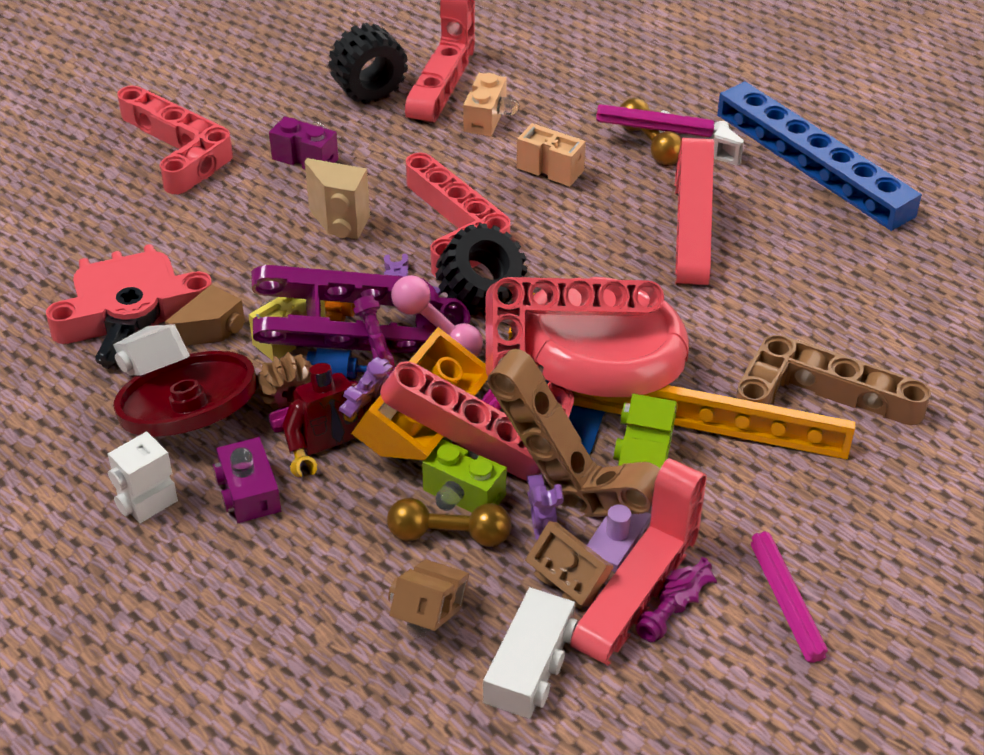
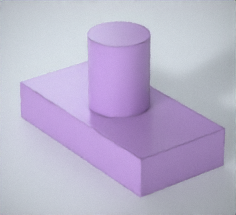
(618, 534)

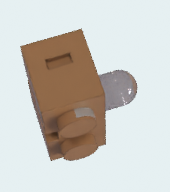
(427, 596)

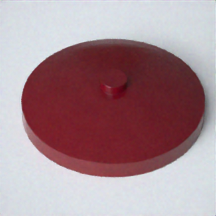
(186, 394)

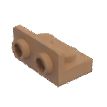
(568, 564)

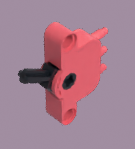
(121, 299)

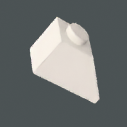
(150, 349)

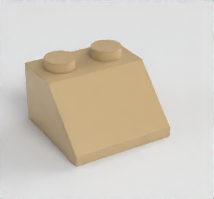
(338, 197)

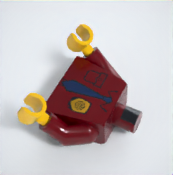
(315, 419)

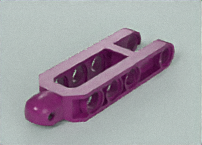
(340, 287)

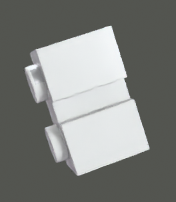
(142, 477)

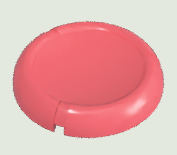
(608, 352)

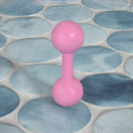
(412, 296)

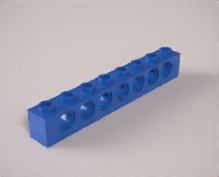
(819, 156)

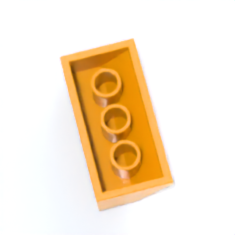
(398, 435)

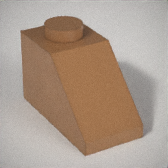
(209, 317)

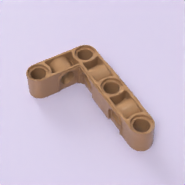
(833, 377)
(558, 447)

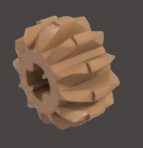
(281, 378)

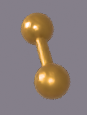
(664, 145)
(487, 524)

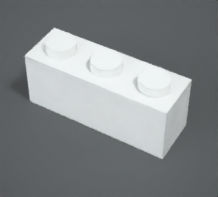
(530, 653)

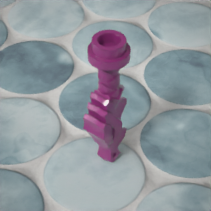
(366, 308)
(678, 591)

